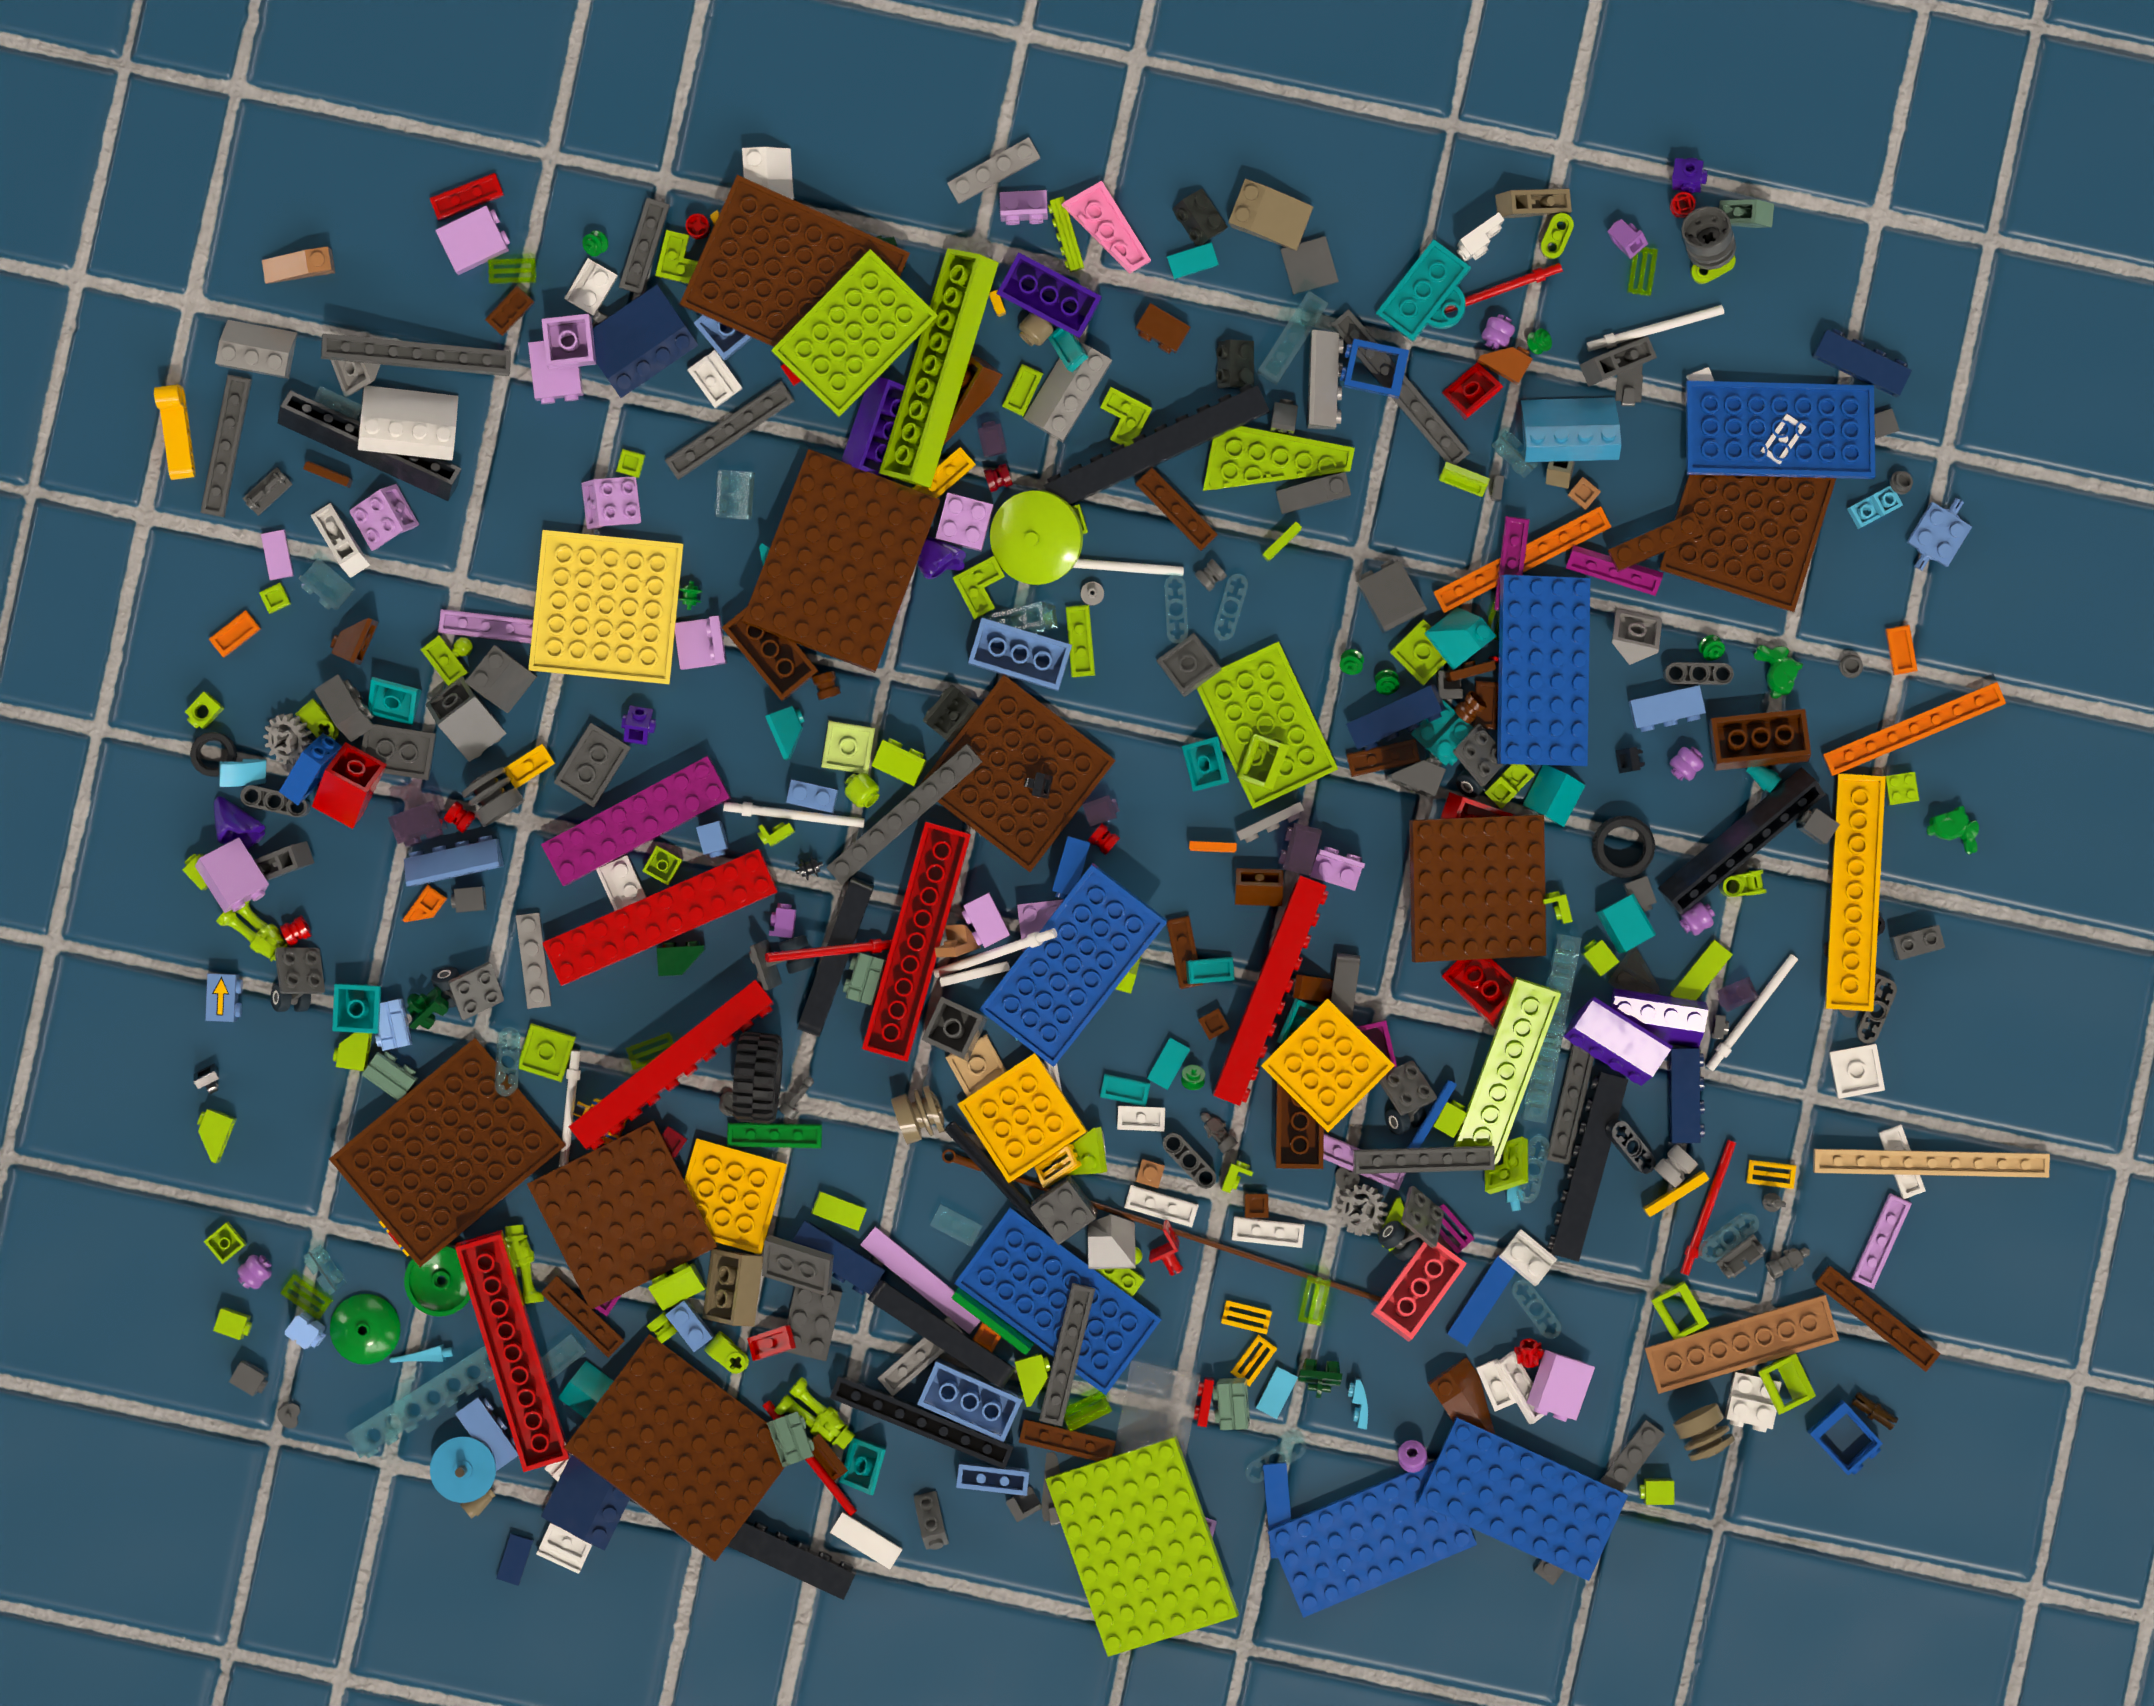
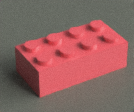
(1418, 1289)

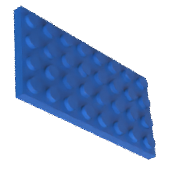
(1735, 420)
(1543, 670)
(1068, 978)
(1028, 1285)
(1522, 1498)
(1365, 1541)

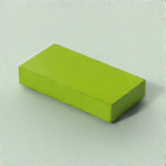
(1022, 390)
(1464, 479)
(1281, 542)

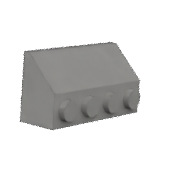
(1323, 380)
(1067, 394)

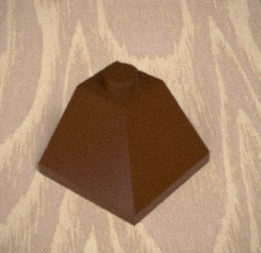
(354, 641)

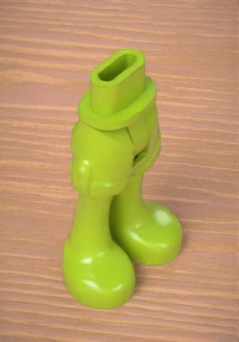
(263, 941)
(521, 1257)
(827, 1421)

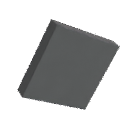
(1309, 266)
(1189, 665)

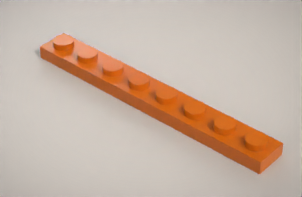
(1536, 553)
(1914, 729)

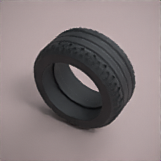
(1648, 846)

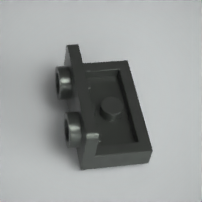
(1199, 217)
(1235, 363)
(950, 713)

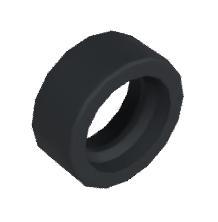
(203, 739)

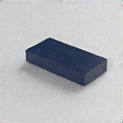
(514, 1559)

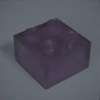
(418, 823)
(1300, 849)

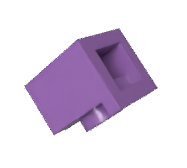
(1627, 238)
(783, 921)

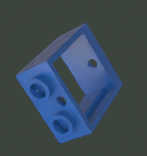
(1346, 373)
(310, 768)
(1070, 866)
(1828, 1421)

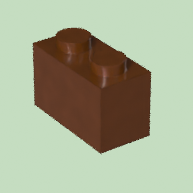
(1162, 329)
(1259, 887)

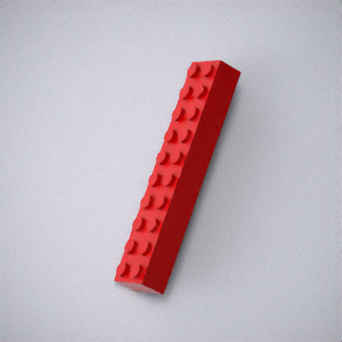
(660, 917)
(914, 941)
(1269, 990)
(671, 1065)
(512, 1350)

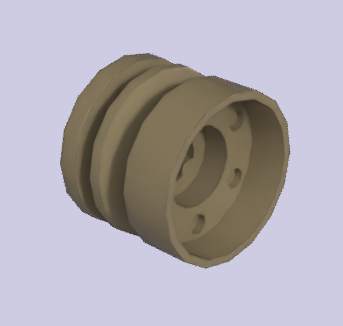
(918, 1114)
(1703, 1431)

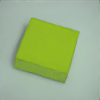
(630, 463)
(275, 598)

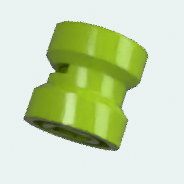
(662, 1328)

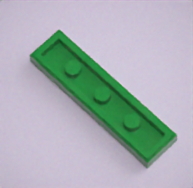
(774, 1135)
(993, 1321)

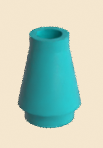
(1764, 777)

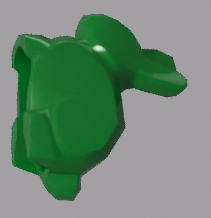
(1782, 669)
(1955, 825)

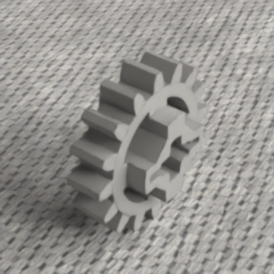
(287, 738)
(1353, 1208)

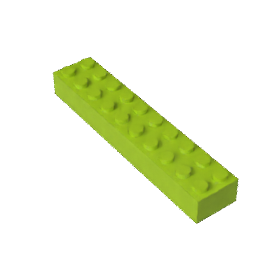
(939, 368)

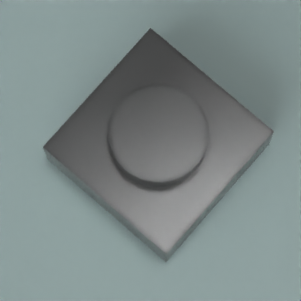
(1720, 1027)

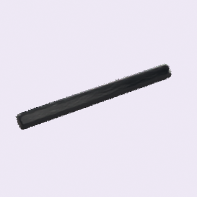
(992, 1172)

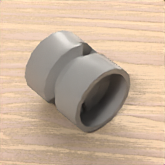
(1676, 1166)

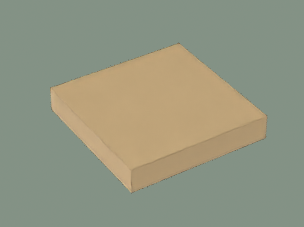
(980, 1069)

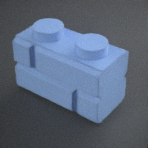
(393, 1026)
(306, 1331)

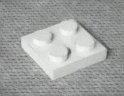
(1856, 1071)

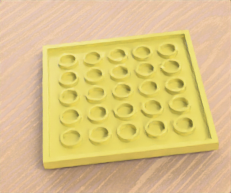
(606, 607)

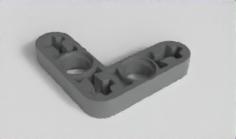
(1879, 980)

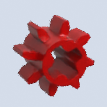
(1529, 1353)

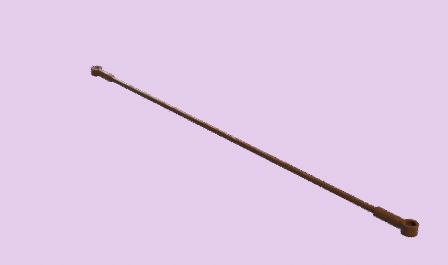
(967, 1162)

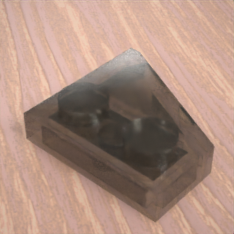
(1634, 974)

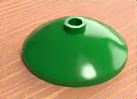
(430, 1295)
(381, 1324)

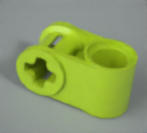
(317, 719)
(1747, 884)
(723, 1349)

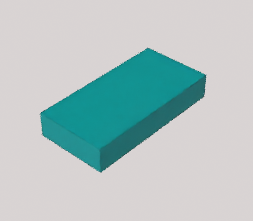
(1192, 261)
(1068, 349)
(1210, 970)
(1168, 1063)
(1125, 1090)

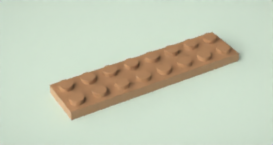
(1741, 1344)

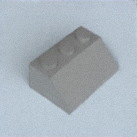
(256, 349)

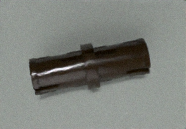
(1874, 1411)

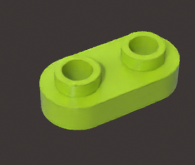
(1556, 236)
(1711, 274)

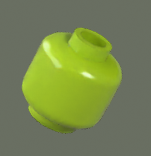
(861, 790)

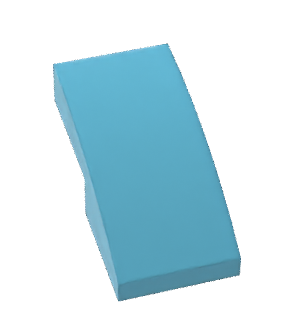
(1874, 507)
(242, 773)
(1358, 1396)

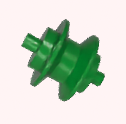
(595, 243)
(1539, 341)
(690, 595)
(1711, 647)
(1351, 662)
(1387, 682)
(1193, 1077)

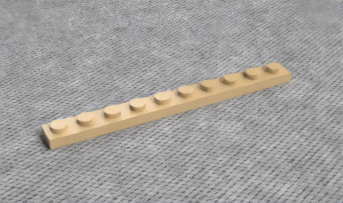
(1931, 1163)

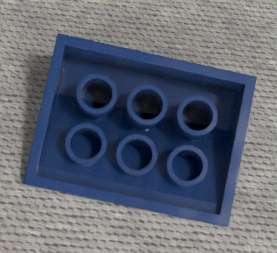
(640, 341)
(585, 1504)

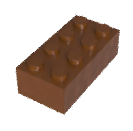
(775, 658)
(1759, 739)
(1298, 1135)

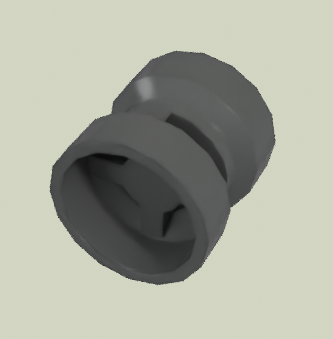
(1210, 575)

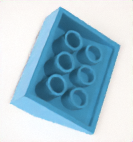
(1570, 429)

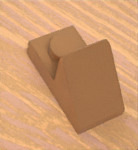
(959, 941)

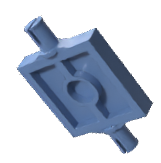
(1939, 534)

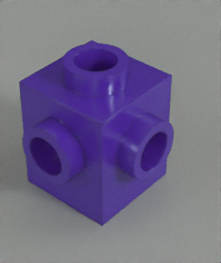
(1689, 175)
(638, 725)

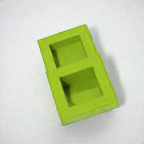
(1509, 784)
(839, 1210)

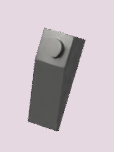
(1618, 361)
(1314, 493)
(285, 860)

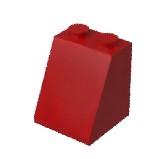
(348, 785)

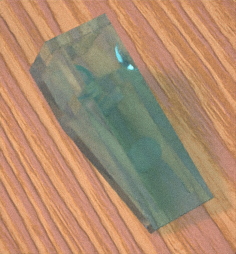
(1031, 618)

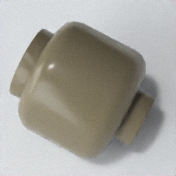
(1035, 330)

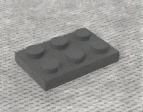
(403, 750)
(592, 765)
(797, 1265)
(813, 1322)

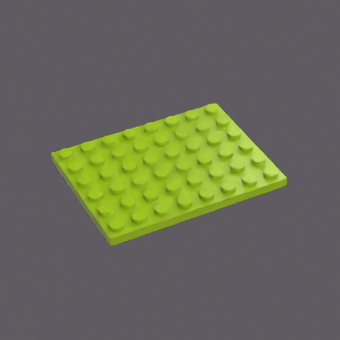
(1142, 1546)

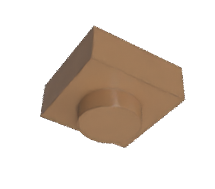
(1583, 493)
(1150, 1173)

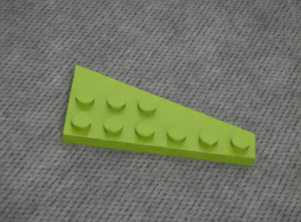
(1261, 456)

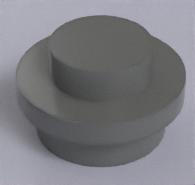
(1901, 482)
(1851, 666)

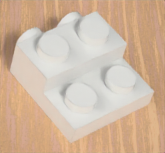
(1476, 242)
(1750, 1402)

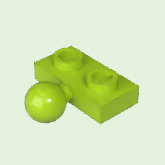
(445, 659)
(1125, 1279)

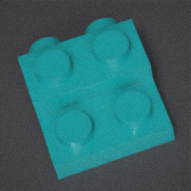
(1442, 735)

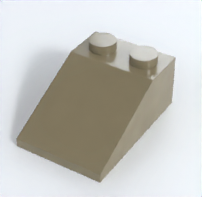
(1270, 215)

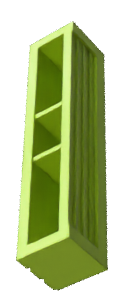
(1066, 235)

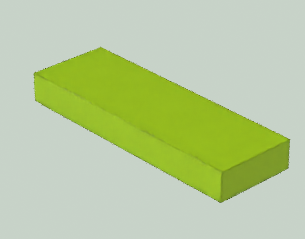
(1081, 640)
(1702, 972)

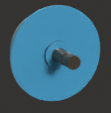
(463, 1469)

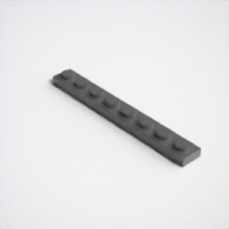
(415, 354)
(1410, 399)
(904, 814)
(1618, 1477)

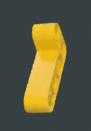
(176, 430)

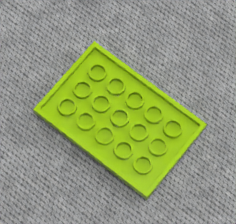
(854, 333)
(1265, 699)

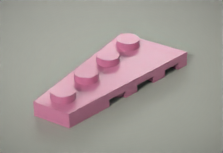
(1105, 222)

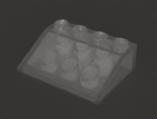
(1156, 1406)

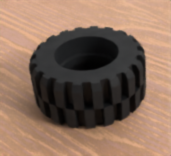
(757, 1077)

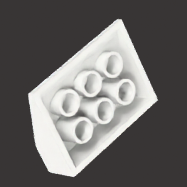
(408, 422)

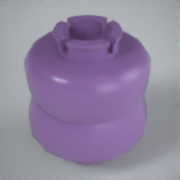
(1498, 332)
(1686, 763)
(1697, 918)
(254, 1272)
(1409, 1449)

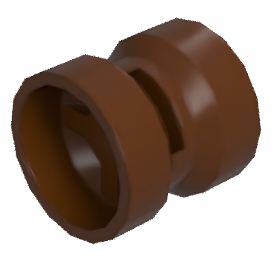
(827, 685)
(1470, 707)

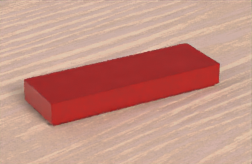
(466, 196)

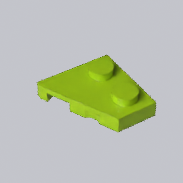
(1090, 1153)

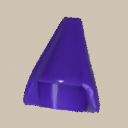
(938, 557)
(235, 823)

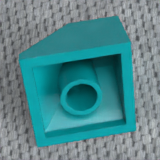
(1459, 636)
(786, 729)
(356, 1008)

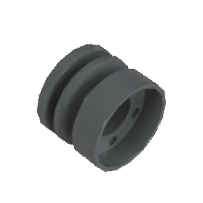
(1709, 238)
(493, 797)

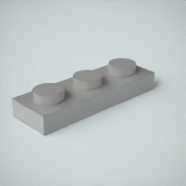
(1271, 822)

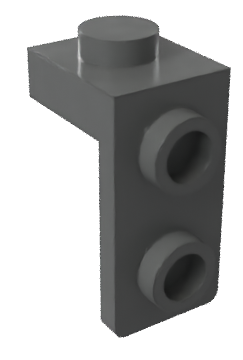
(930, 1520)

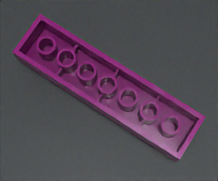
(636, 821)

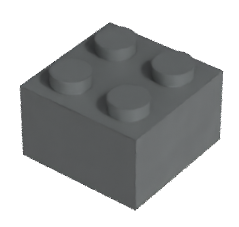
(345, 707)
(954, 1029)
(1064, 1209)

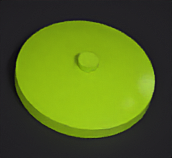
(1036, 537)

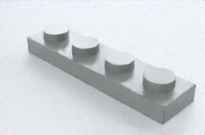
(993, 170)
(533, 960)
(912, 1363)

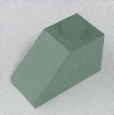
(1748, 213)

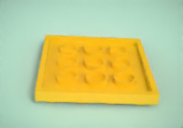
(1327, 1065)
(1022, 1117)
(734, 1193)

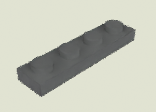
(644, 246)

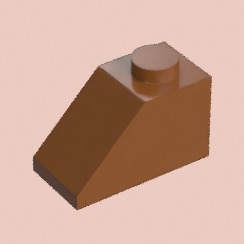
(1507, 363)

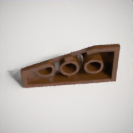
(976, 388)
(1462, 1394)

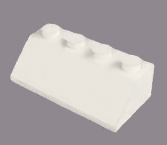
(769, 168)

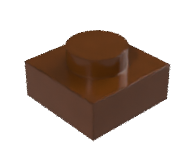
(1213, 1024)
(1256, 1206)

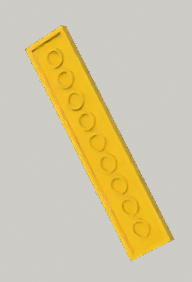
(1855, 892)

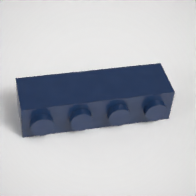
(1862, 363)
(1396, 717)
(1685, 1095)
(847, 1262)

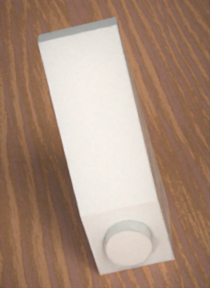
(340, 540)

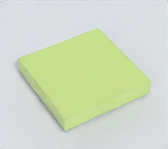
(848, 747)

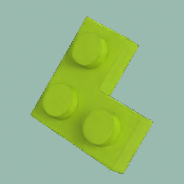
(672, 259)
(1132, 415)
(973, 583)
(1512, 1171)

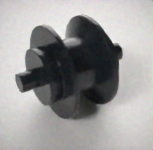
(809, 867)

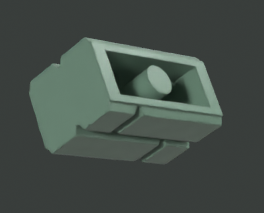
(865, 978)
(390, 1076)
(1232, 1403)
(791, 1439)

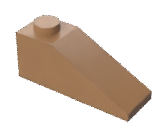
(299, 265)

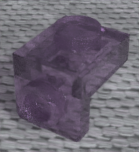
(1737, 994)

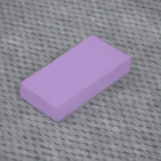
(277, 555)

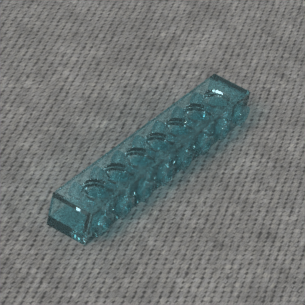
(1542, 1079)
(360, 1437)

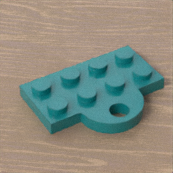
(1426, 293)

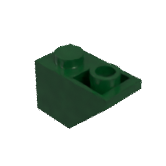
(677, 960)

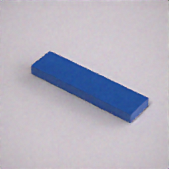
(1432, 1114)
(1481, 1301)
(1276, 1497)

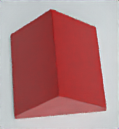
(1472, 390)

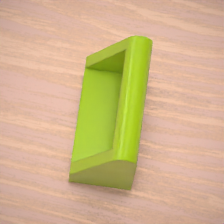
(1275, 767)
(1691, 1304)
(1794, 1379)

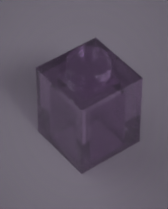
(992, 439)
(1101, 810)

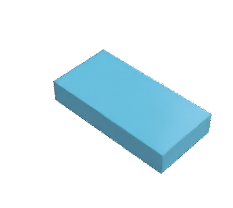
(1276, 1392)

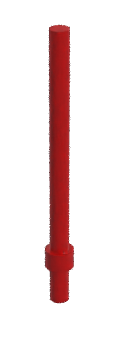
(1537, 275)
(873, 946)
(1692, 1251)
(819, 1470)

